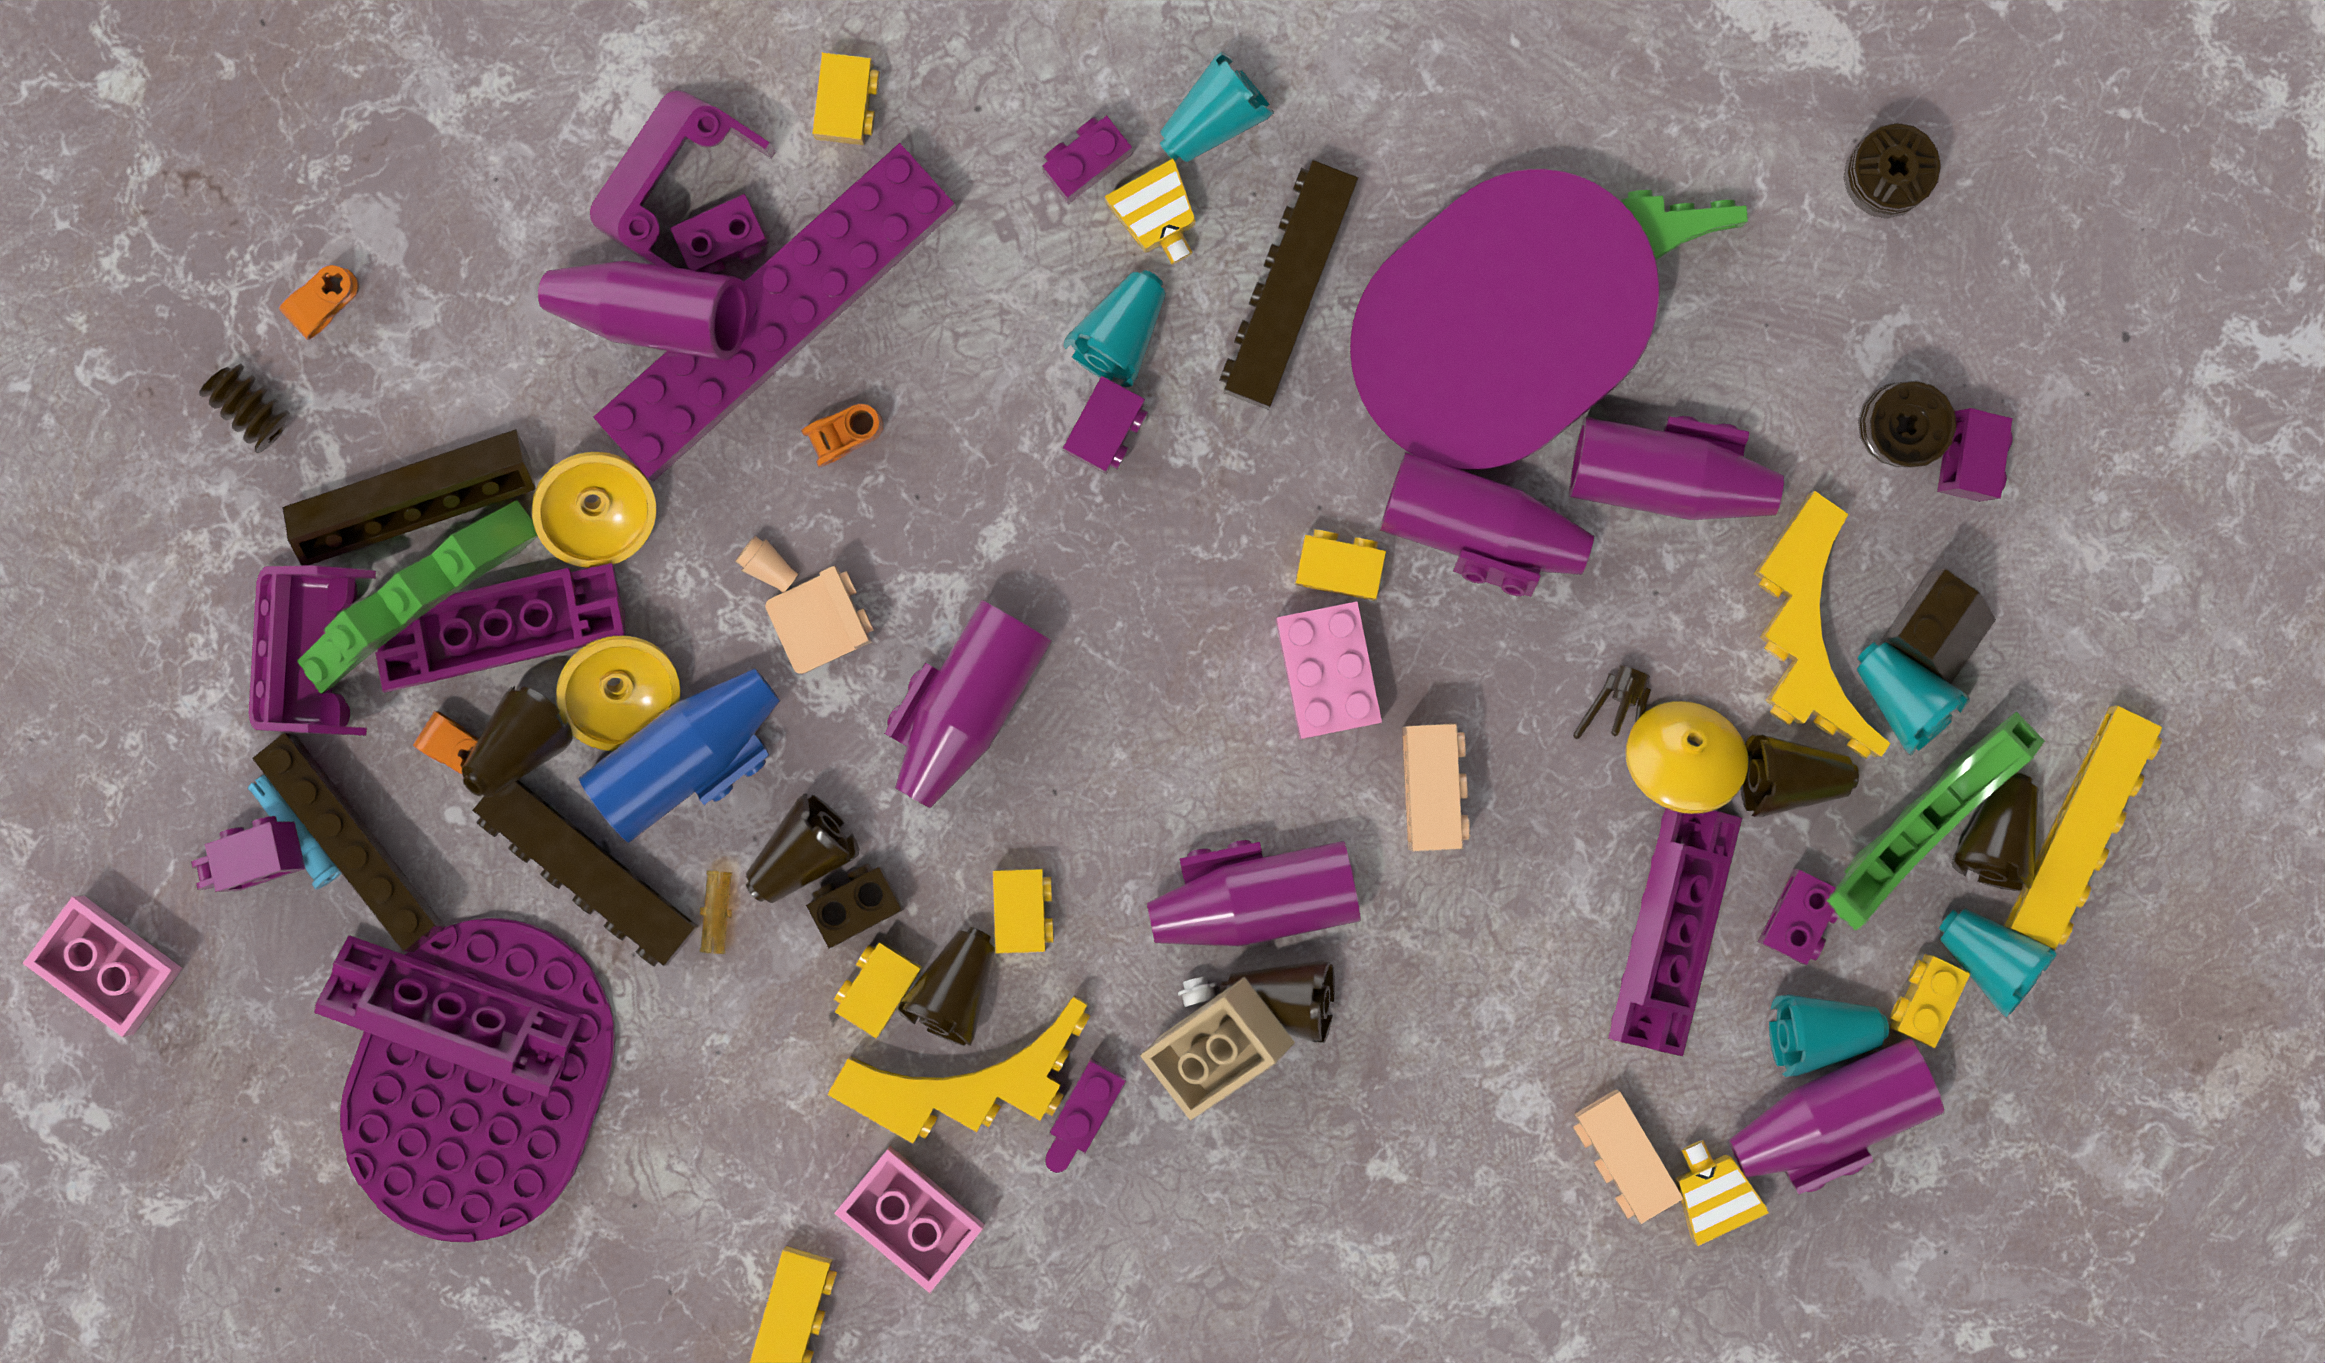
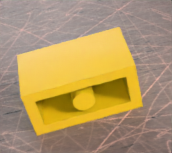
(844, 99)
(1340, 566)
(1021, 911)
(877, 988)

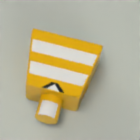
(1155, 211)
(1715, 1195)

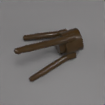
(1628, 687)

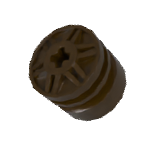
(1868, 165)
(1930, 425)

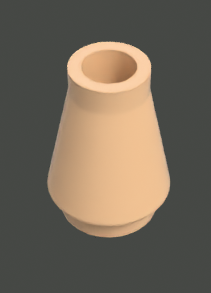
(765, 563)

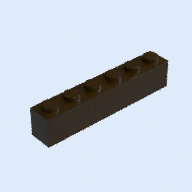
(1290, 284)
(408, 498)
(348, 842)
(586, 870)

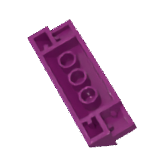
(504, 626)
(1674, 930)
(447, 1015)

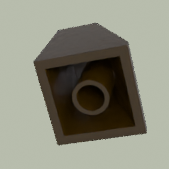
(1941, 624)

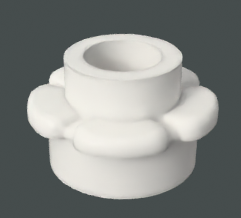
(1197, 991)

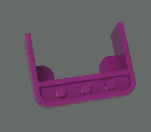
(678, 117)
(289, 618)

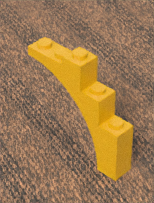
(1809, 685)
(906, 1102)

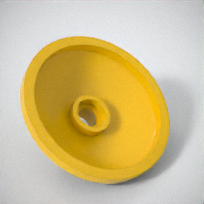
(596, 531)
(609, 714)
(1681, 774)

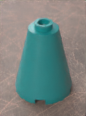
(1214, 111)
(1119, 330)
(1909, 695)
(1996, 957)
(1822, 1032)

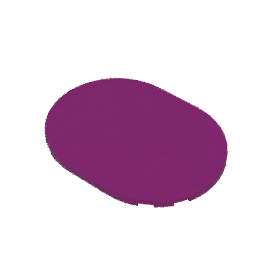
(1505, 319)
(457, 1147)

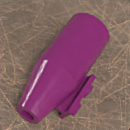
(651, 306)
(1678, 472)
(1491, 527)
(959, 710)
(1251, 899)
(1831, 1121)

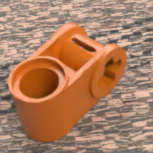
(315, 305)
(841, 434)
(445, 741)

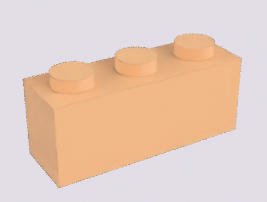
(1626, 1157)

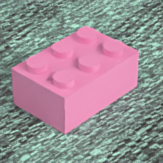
(1328, 670)
(102, 965)
(910, 1219)

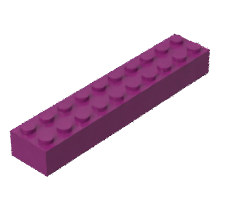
(789, 306)

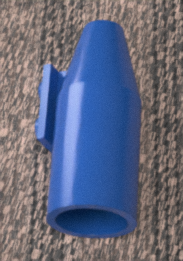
(686, 750)

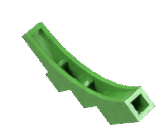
(1683, 221)
(414, 592)
(1931, 817)

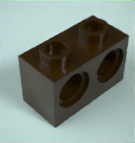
(858, 914)

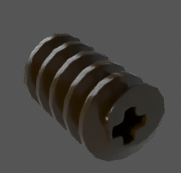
(245, 406)

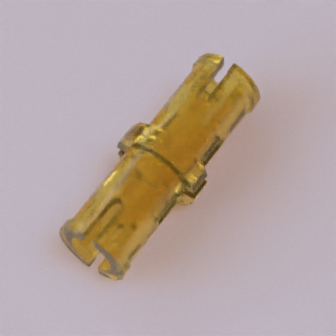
(715, 912)

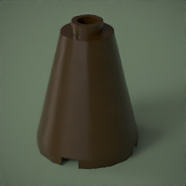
(515, 742)
(1793, 776)
(2003, 837)
(800, 851)
(952, 988)
(1295, 995)

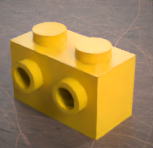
(1928, 1000)

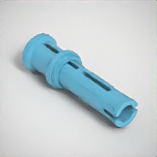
(316, 860)

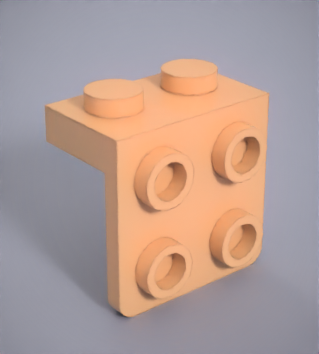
(819, 620)

